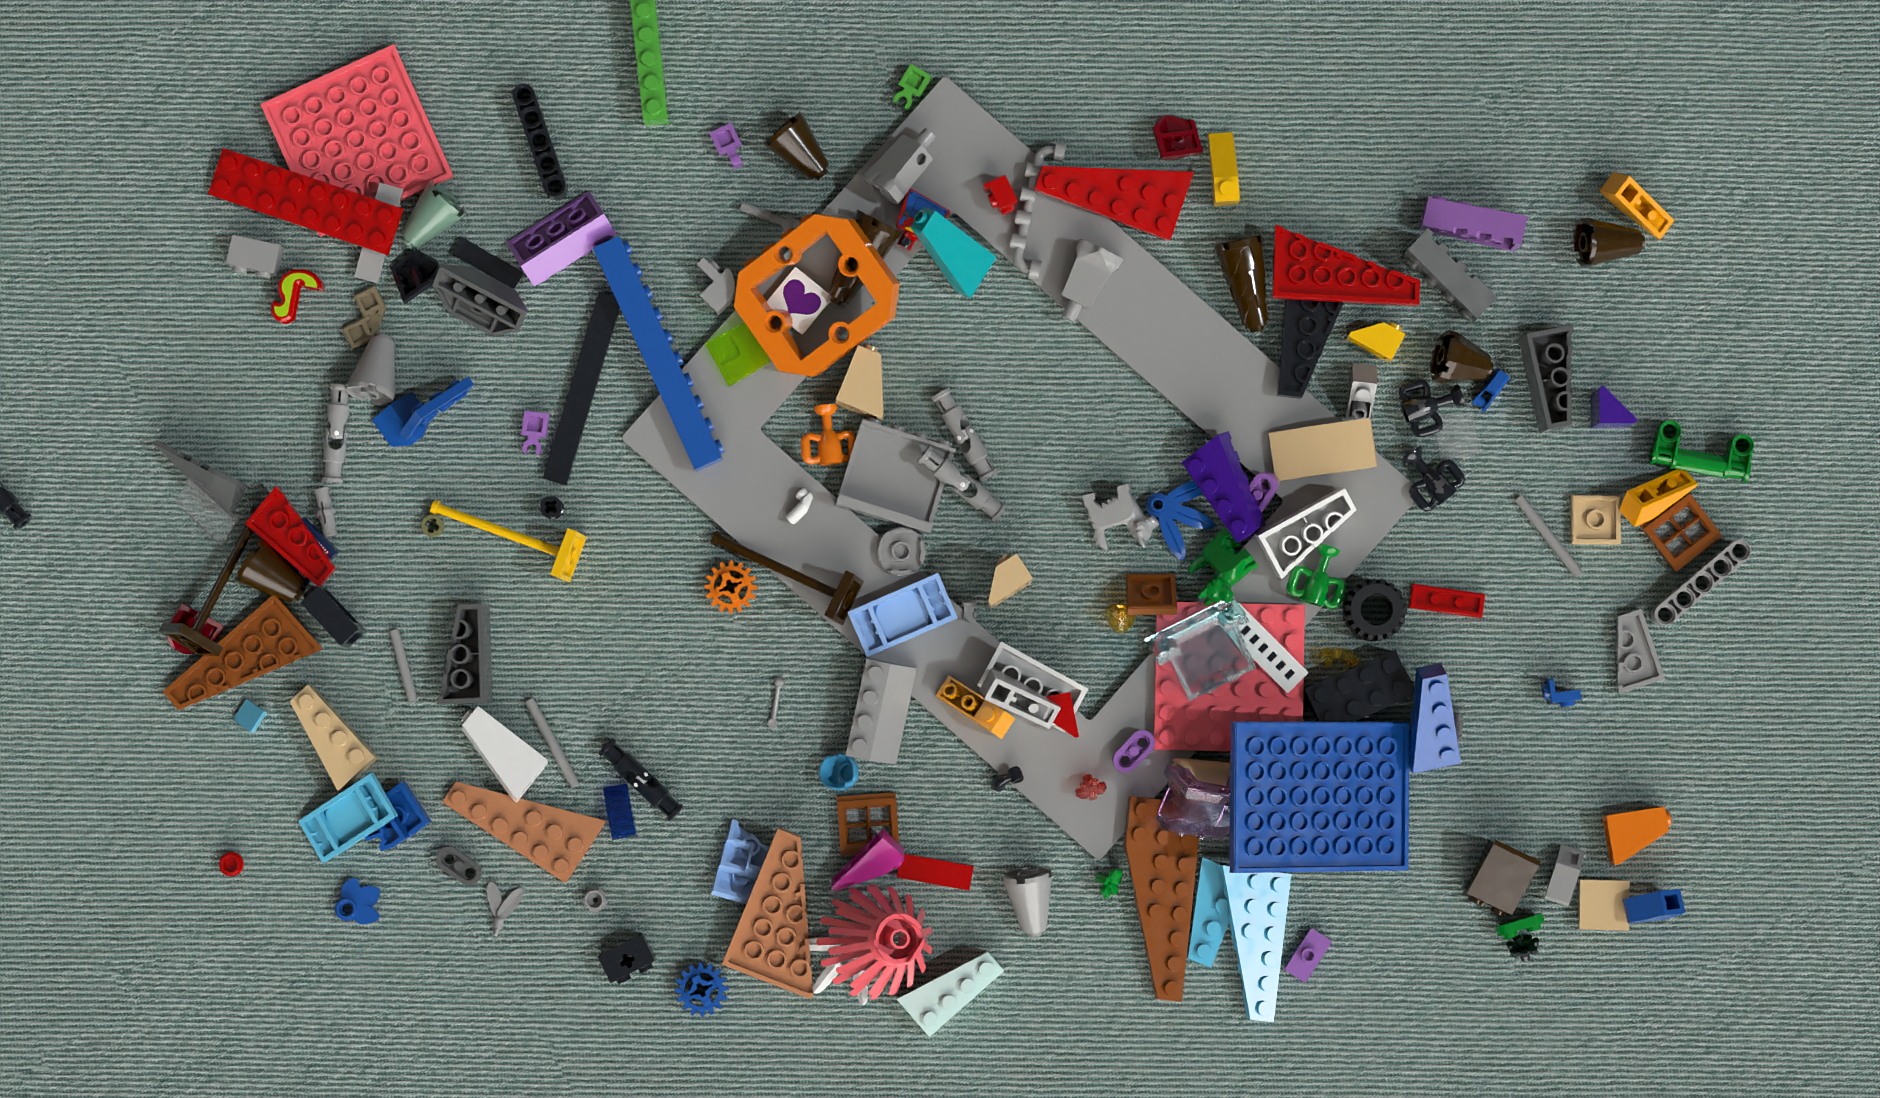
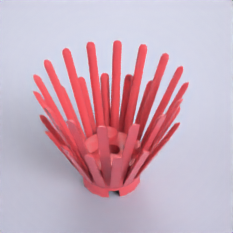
(874, 941)

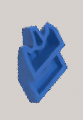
(409, 821)

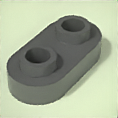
(458, 867)

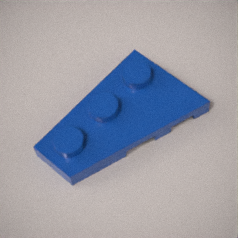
(440, 401)

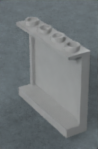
(888, 481)

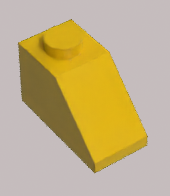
(1378, 339)

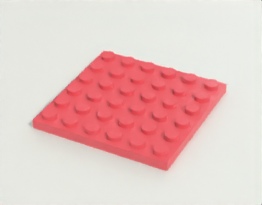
(359, 129)
(1254, 696)

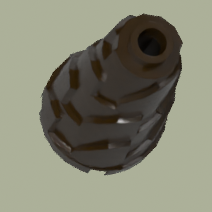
(882, 238)
(1245, 275)

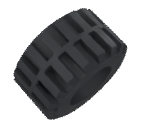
(1395, 604)

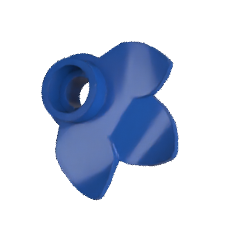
(361, 900)

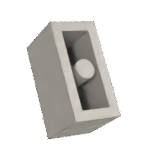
(254, 256)

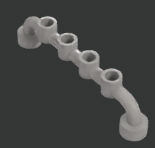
(1024, 216)

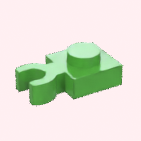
(912, 83)

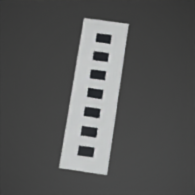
(1271, 654)

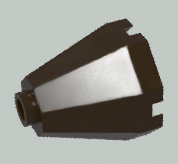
(1459, 360)

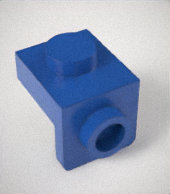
(1565, 698)

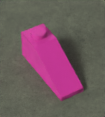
(872, 861)

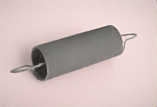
(1458, 719)

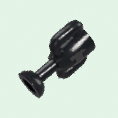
(1425, 406)
(1433, 480)

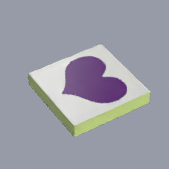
(801, 299)

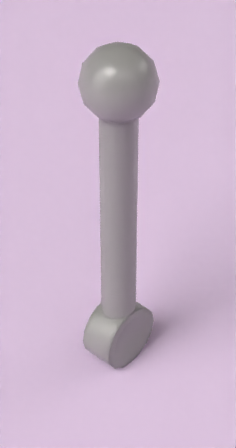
(772, 723)

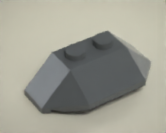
(480, 299)

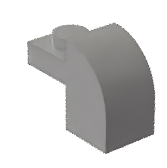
(722, 290)

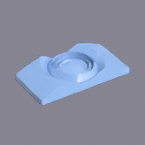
(902, 615)

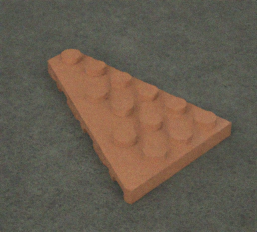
(773, 927)

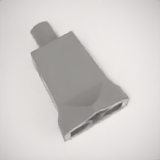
(900, 166)
(1088, 277)

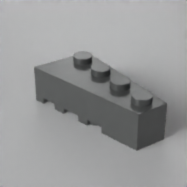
(1549, 375)
(469, 658)

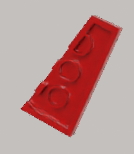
(287, 533)

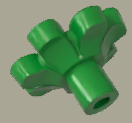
(1109, 882)

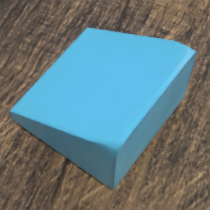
(250, 716)

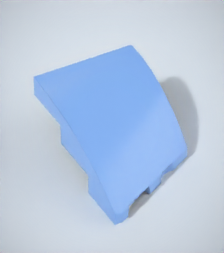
(738, 864)

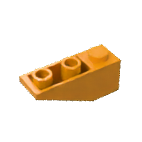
(975, 707)

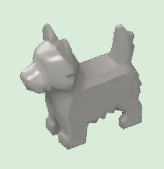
(1116, 512)

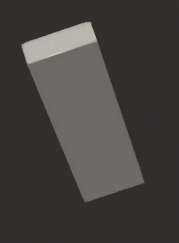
(370, 261)

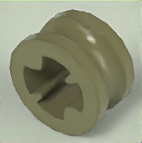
(439, 522)

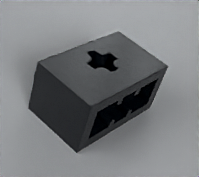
(636, 947)

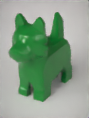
(1227, 565)

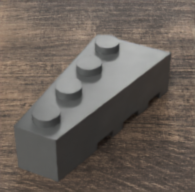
(1448, 276)

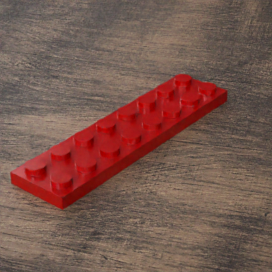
(305, 201)

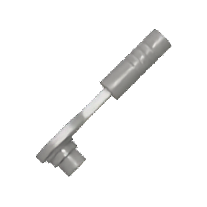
(767, 216)

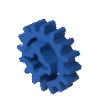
(697, 978)

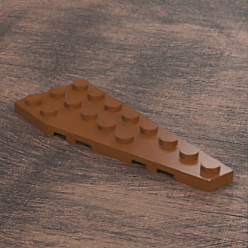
(1163, 886)

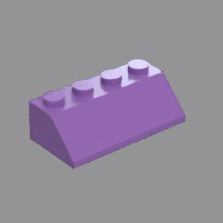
(561, 238)

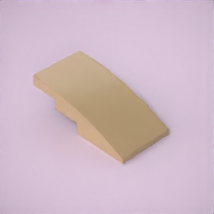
(1323, 449)

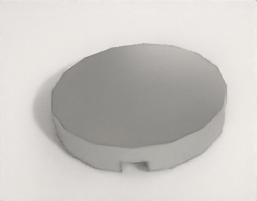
(901, 551)

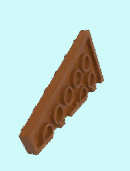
(257, 646)

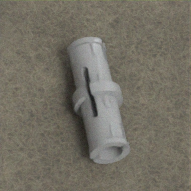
(325, 512)

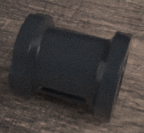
(559, 506)

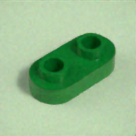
(1530, 923)

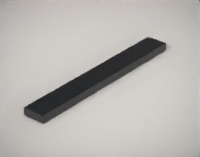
(582, 389)

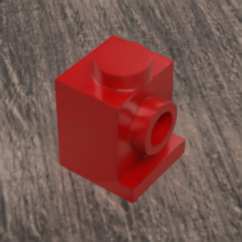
(1001, 195)

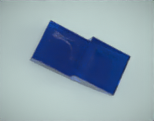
(619, 811)

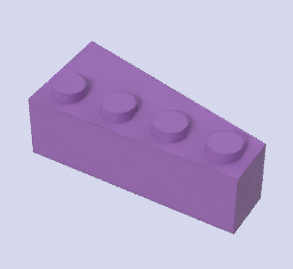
(1473, 223)

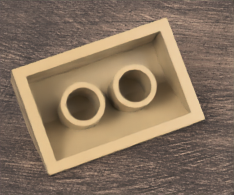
(1008, 579)

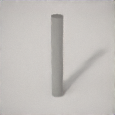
(403, 665)

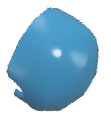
(839, 772)

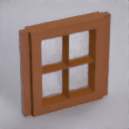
(1681, 532)
(863, 818)

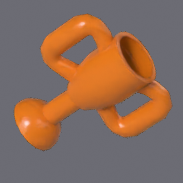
(829, 444)

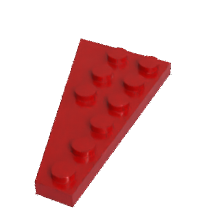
(1129, 196)
(1325, 273)

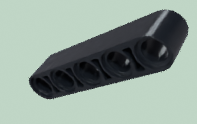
(535, 131)

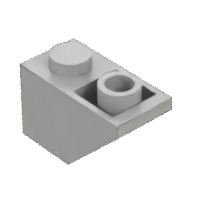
(1361, 391)

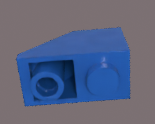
(1654, 906)

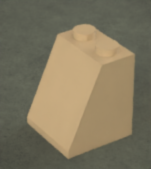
(863, 384)

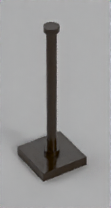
(842, 597)
(192, 637)

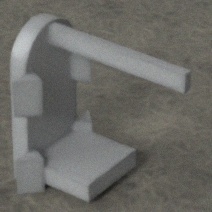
(969, 613)

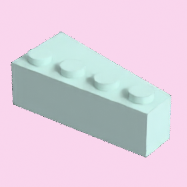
(944, 996)

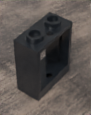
(332, 616)

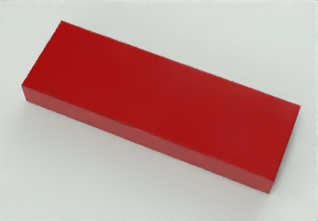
(1446, 601)
(936, 872)

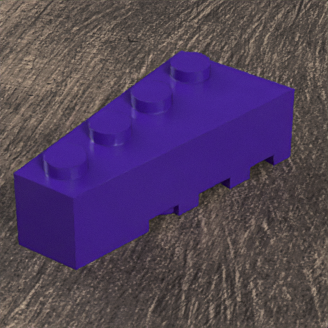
(1225, 486)

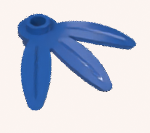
(1183, 514)

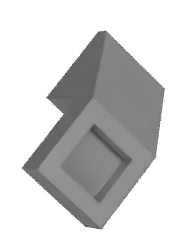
(1564, 875)

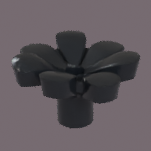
(1523, 947)

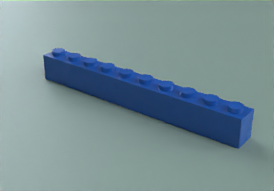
(657, 353)

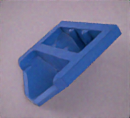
(395, 417)

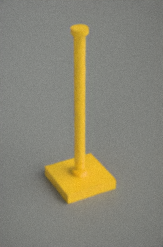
(566, 555)

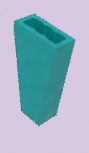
(954, 252)

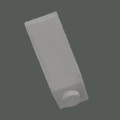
(1018, 698)

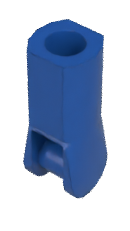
(1491, 387)

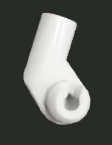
(802, 507)

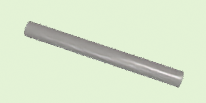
(1548, 536)
(552, 743)

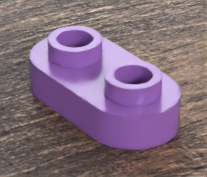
(1261, 492)
(1133, 751)

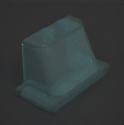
(1205, 648)

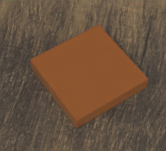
(1151, 594)

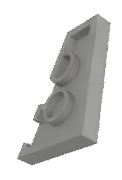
(1636, 653)

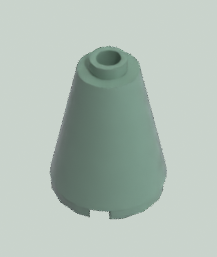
(432, 215)

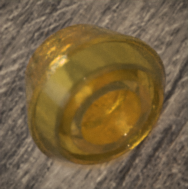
(1118, 619)

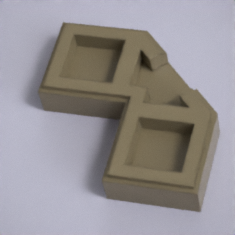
(373, 311)

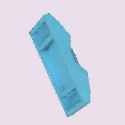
(348, 818)

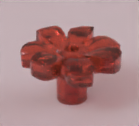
(1090, 787)

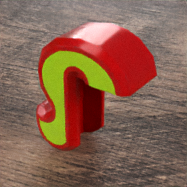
(289, 291)

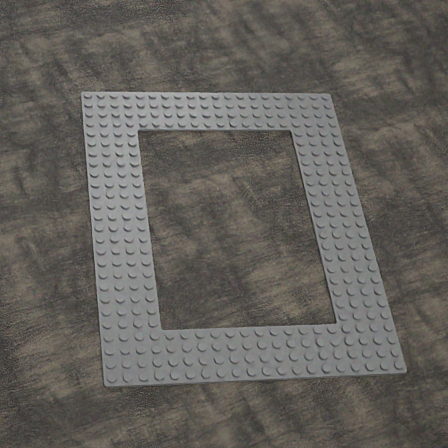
(1145, 321)

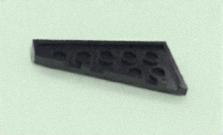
(1303, 340)

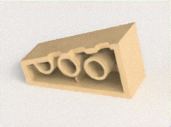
(334, 740)

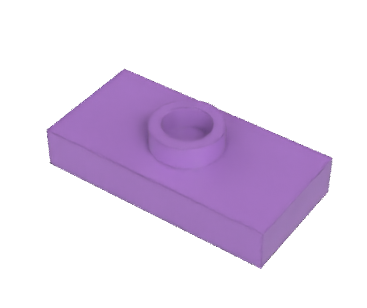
(1307, 955)

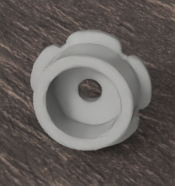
(590, 895)

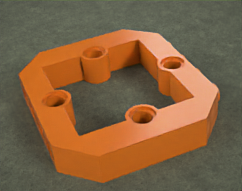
(870, 269)

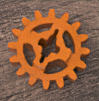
(718, 592)

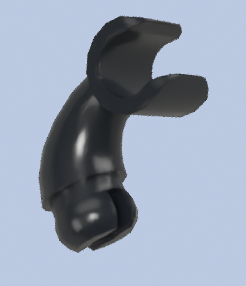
(1014, 775)

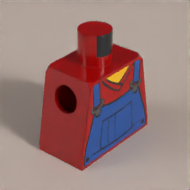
(912, 205)

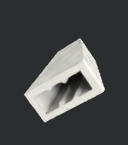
(506, 755)

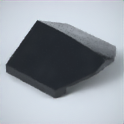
(414, 274)

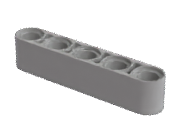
(1711, 579)

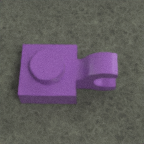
(727, 142)

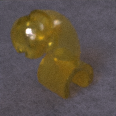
(1345, 655)

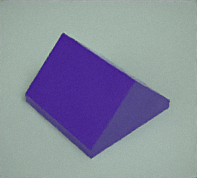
(1609, 411)

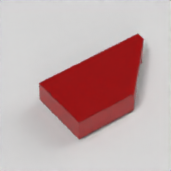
(1066, 717)

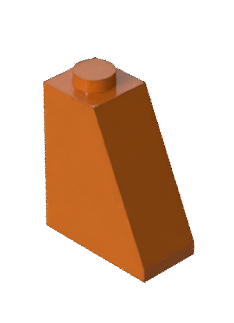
(1633, 830)

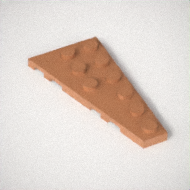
(538, 831)

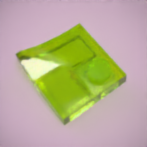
(737, 354)

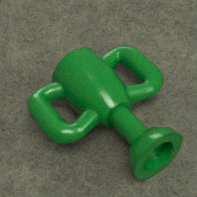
(1317, 581)

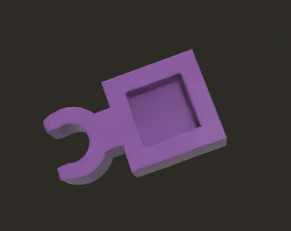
(535, 427)

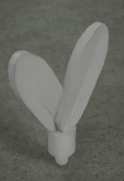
(499, 909)

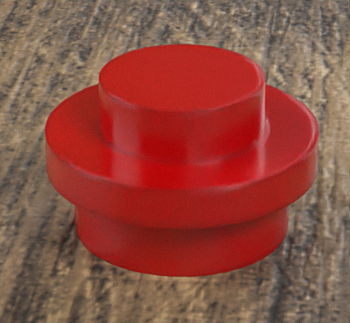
(231, 864)

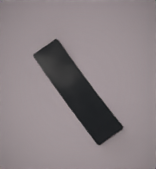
(487, 263)

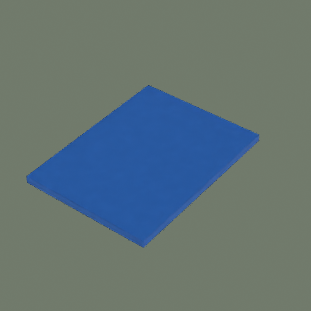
(1319, 796)

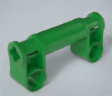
(1701, 462)

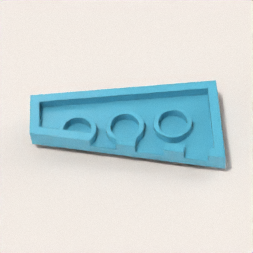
(1210, 914)

